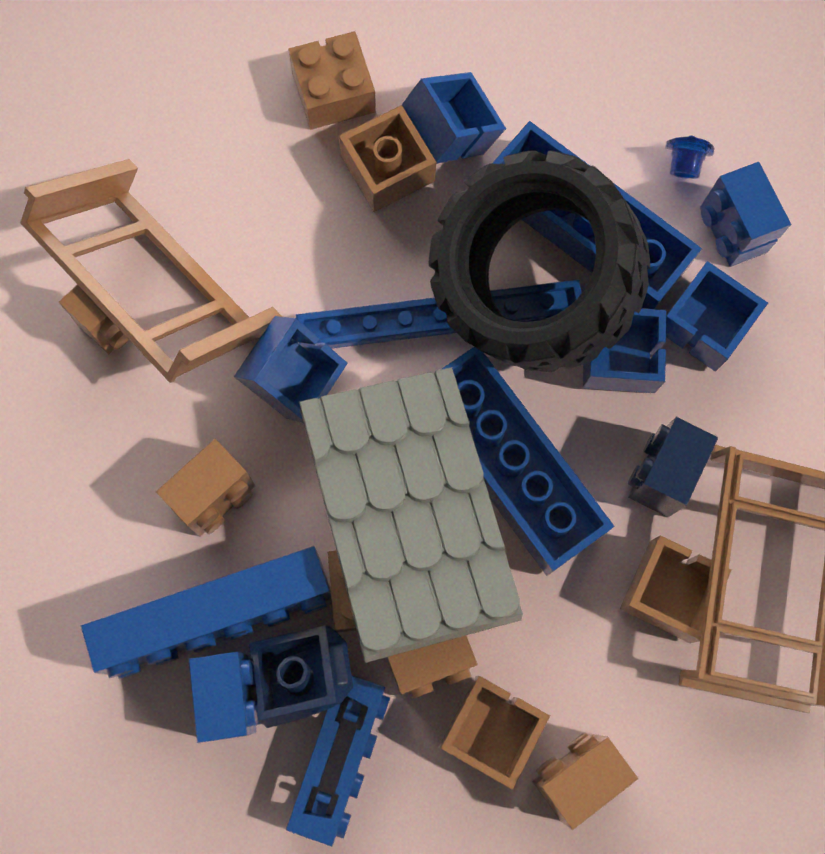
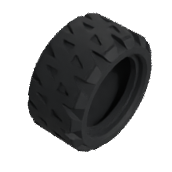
(493, 204)

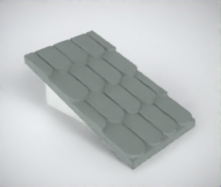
(410, 514)

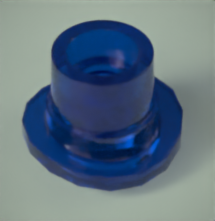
(688, 156)

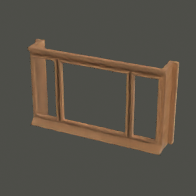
(111, 184)
(704, 676)

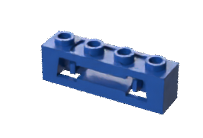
(316, 823)

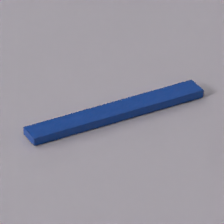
(424, 319)

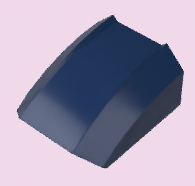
(300, 674)

